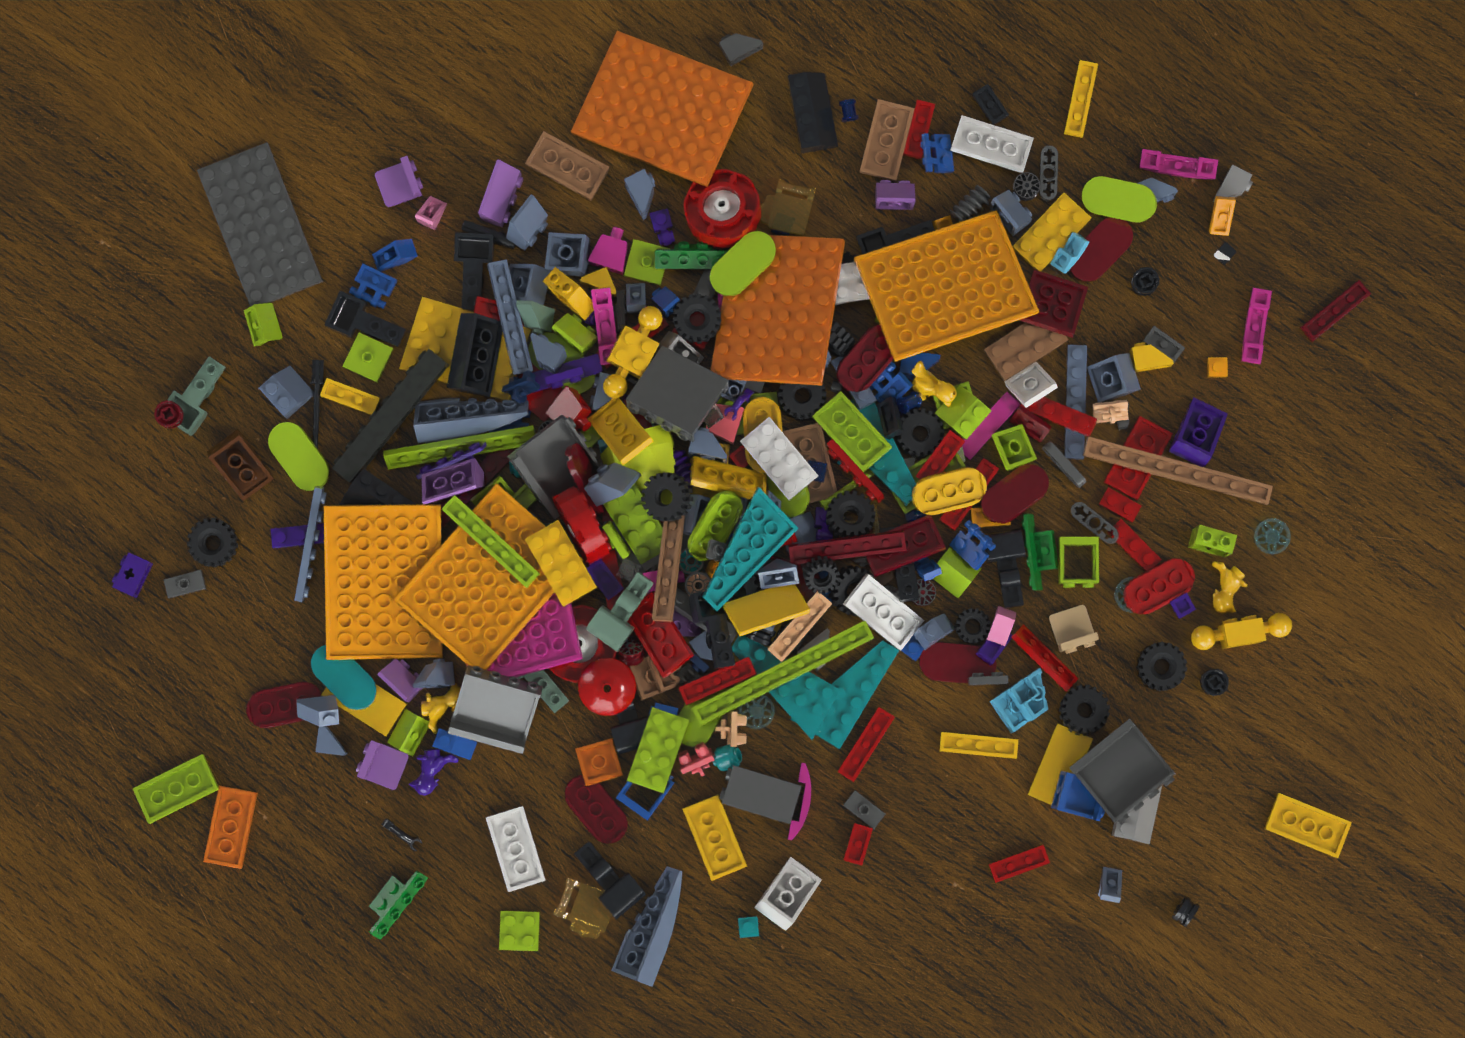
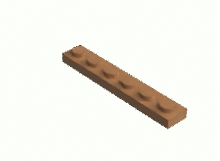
(668, 570)

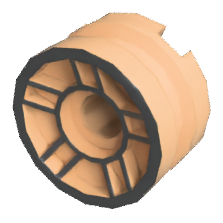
(696, 577)

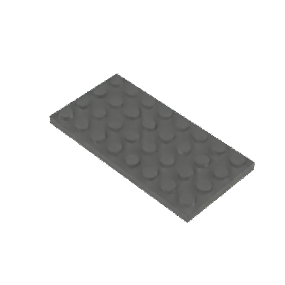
(259, 225)

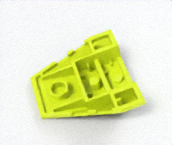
(652, 460)

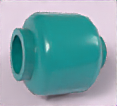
(726, 757)

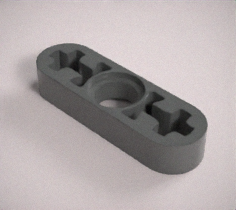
(1043, 159)
(1064, 464)
(1087, 510)

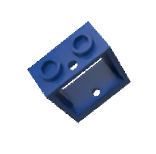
(636, 807)

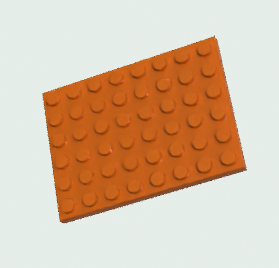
(662, 108)
(784, 317)

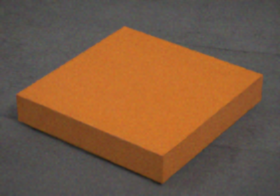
(599, 762)

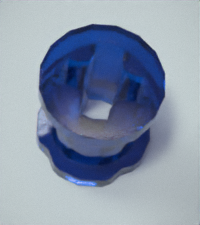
(848, 110)
(909, 402)

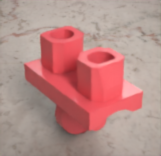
(697, 762)

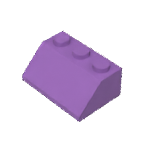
(500, 194)
(451, 481)

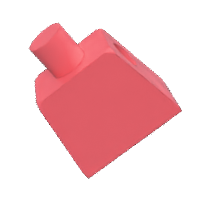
(726, 428)

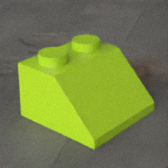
(575, 334)
(964, 413)

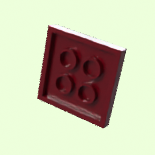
(1057, 301)

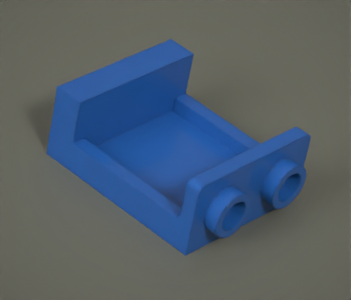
(1074, 798)

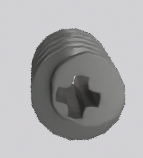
(970, 204)

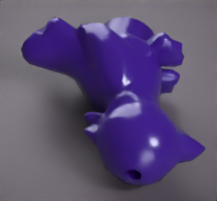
(431, 764)

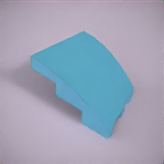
(1021, 701)

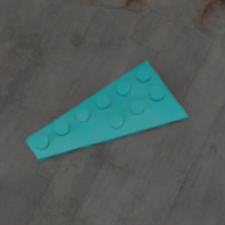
(891, 467)
(755, 540)
(856, 690)
(803, 698)

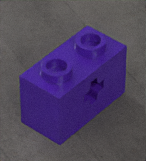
(128, 584)

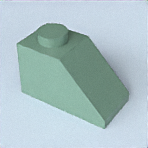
(536, 316)

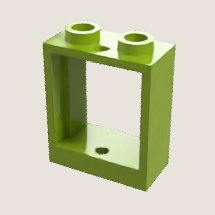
(1078, 541)
(1218, 541)

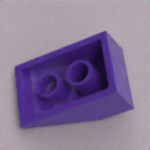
(1198, 433)

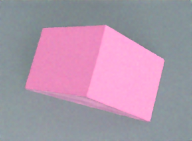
(431, 212)
(1001, 625)

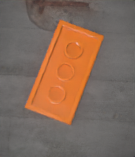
(230, 827)

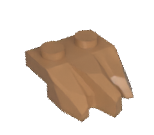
(649, 680)

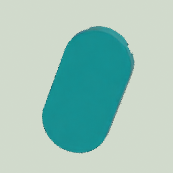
(344, 680)

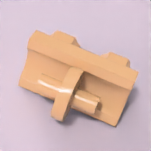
(1111, 411)
(730, 725)

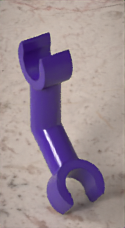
(738, 402)

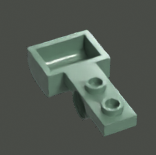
(196, 392)
(612, 624)
(550, 692)

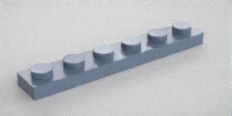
(509, 317)
(1075, 397)
(309, 552)

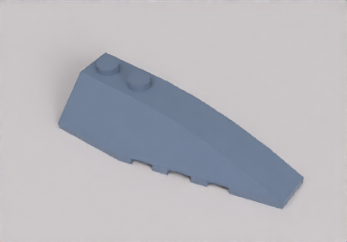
(456, 419)
(649, 938)

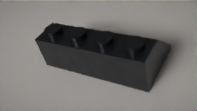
(812, 111)
(475, 354)
(370, 490)

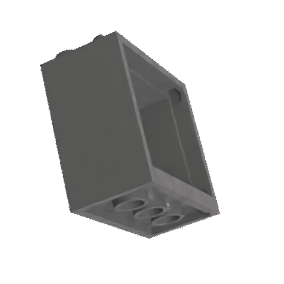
(760, 794)

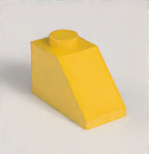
(1148, 358)

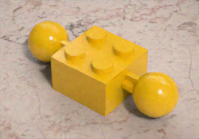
(632, 352)
(1241, 633)

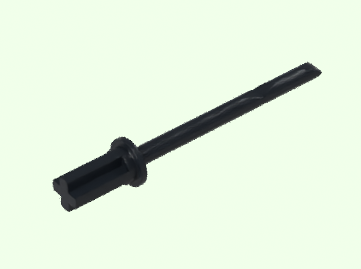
(317, 379)

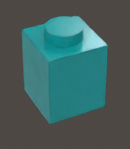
(748, 926)

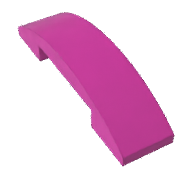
(1178, 166)
(604, 321)
(1255, 326)
(999, 414)
(795, 826)

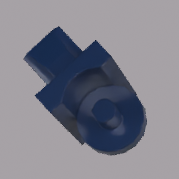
(520, 387)

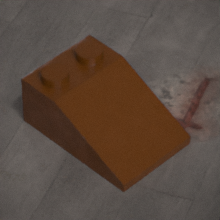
(239, 465)

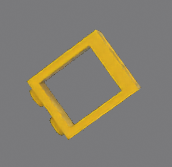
(569, 293)

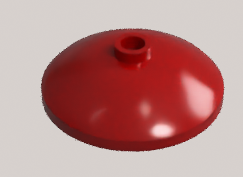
(607, 672)

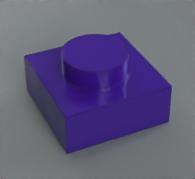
(1182, 605)

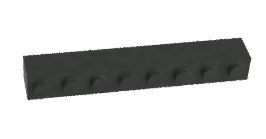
(390, 416)

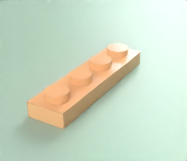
(799, 627)

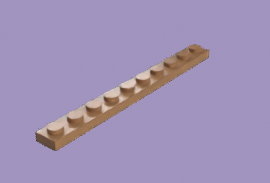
(1177, 470)

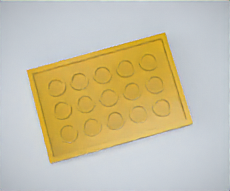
(437, 330)

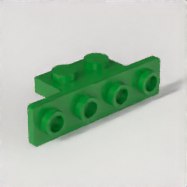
(688, 256)
(1040, 550)
(393, 900)

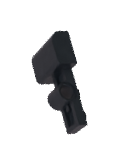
(878, 239)
(473, 251)
(349, 314)
(1008, 549)
(905, 579)
(717, 629)
(629, 730)
(618, 892)

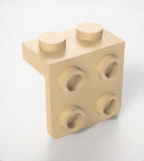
(1073, 629)

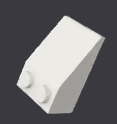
(788, 894)

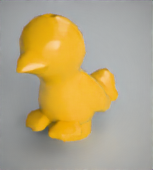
(929, 385)
(1230, 583)
(437, 706)

